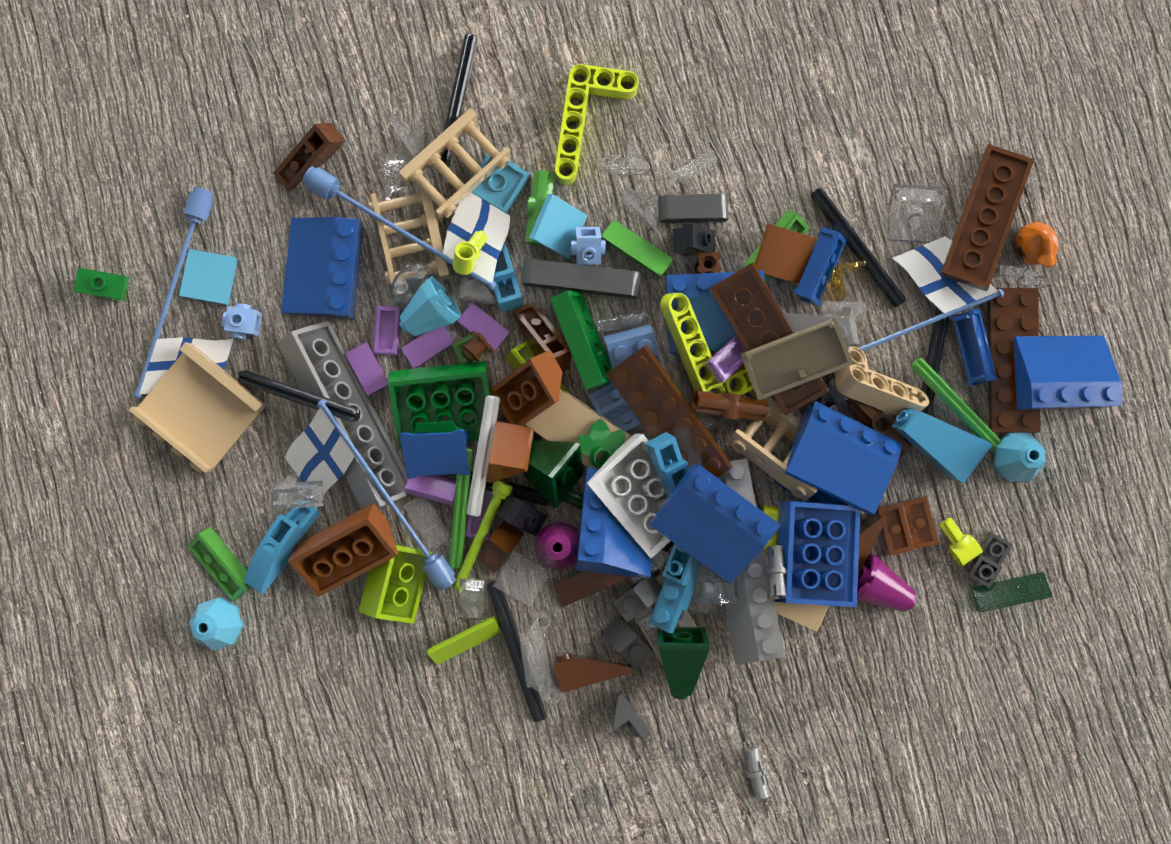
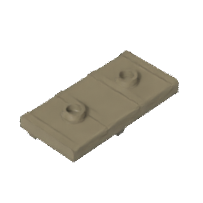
(797, 358)

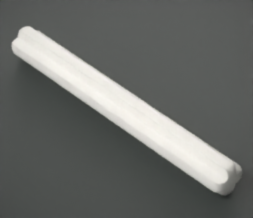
(483, 455)

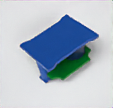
(435, 449)

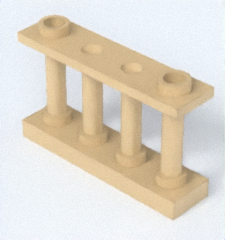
(449, 141)
(427, 220)
(762, 456)

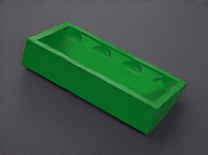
(582, 338)

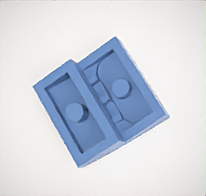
(612, 406)

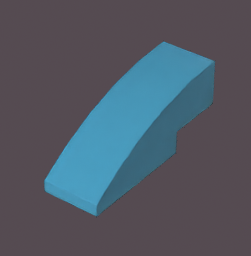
(506, 288)
(667, 461)

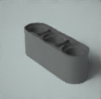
(693, 208)

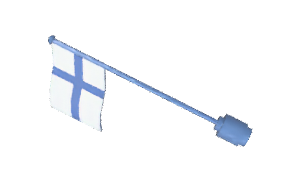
(471, 216)
(947, 295)
(166, 351)
(326, 453)

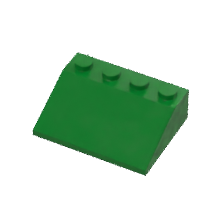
(440, 395)

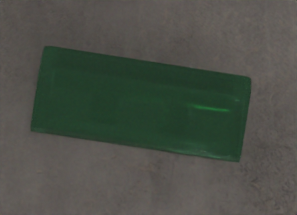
(1011, 592)

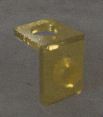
(837, 279)

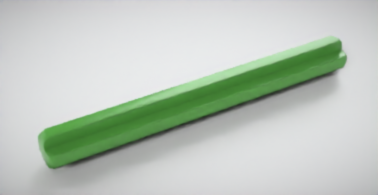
(954, 402)
(460, 517)

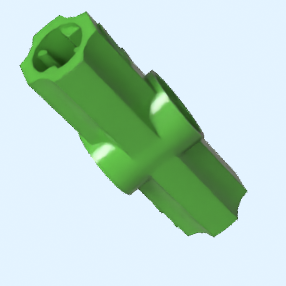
(542, 186)

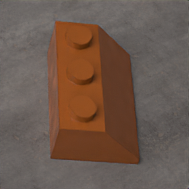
(529, 389)

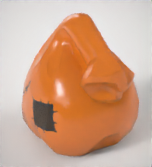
(1037, 244)

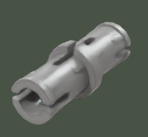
(776, 572)
(756, 772)

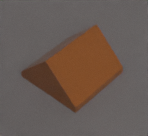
(509, 451)

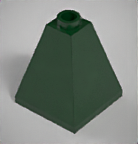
(554, 468)
(683, 657)

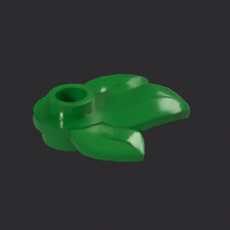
(600, 440)

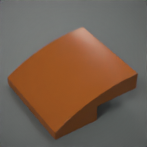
(784, 253)
(908, 525)

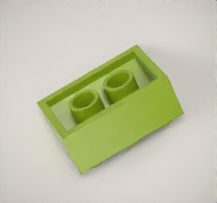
(395, 587)

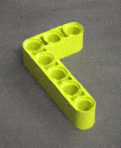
(578, 113)
(695, 336)

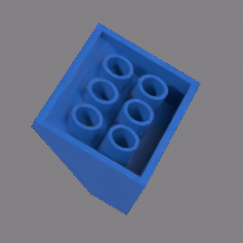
(322, 267)
(708, 313)
(1065, 373)
(842, 458)
(714, 523)
(604, 542)
(819, 553)

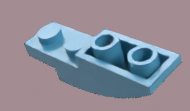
(276, 546)
(677, 591)

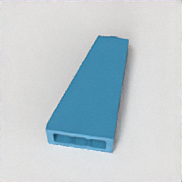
(944, 445)

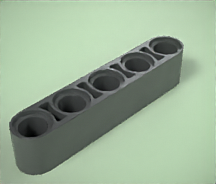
(581, 278)

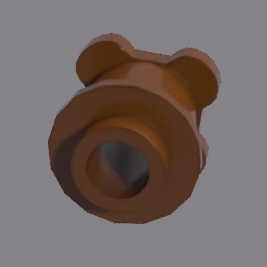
(708, 260)
(475, 347)

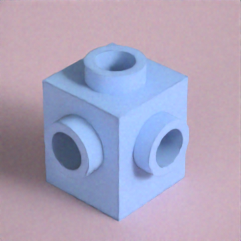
(588, 246)
(242, 321)

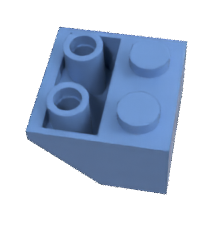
(625, 343)

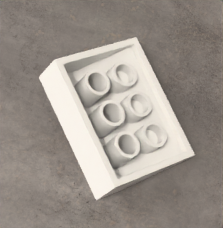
(632, 492)

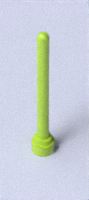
(500, 491)

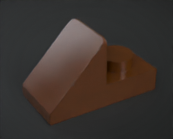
(499, 546)

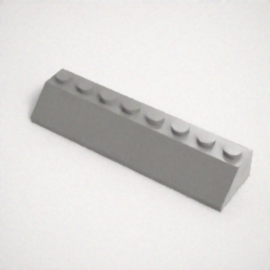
(324, 369)
(754, 618)

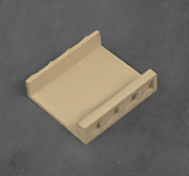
(198, 409)

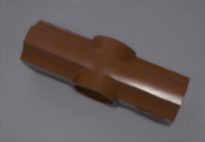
(729, 405)
(869, 415)

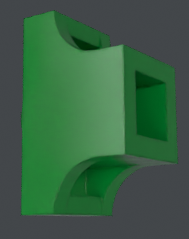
(101, 284)

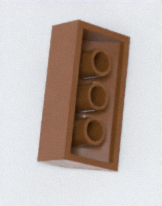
(344, 550)

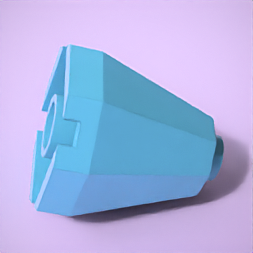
(429, 309)
(1018, 457)
(216, 624)

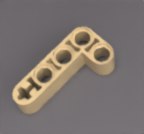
(877, 389)

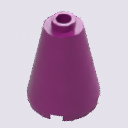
(551, 534)
(883, 587)

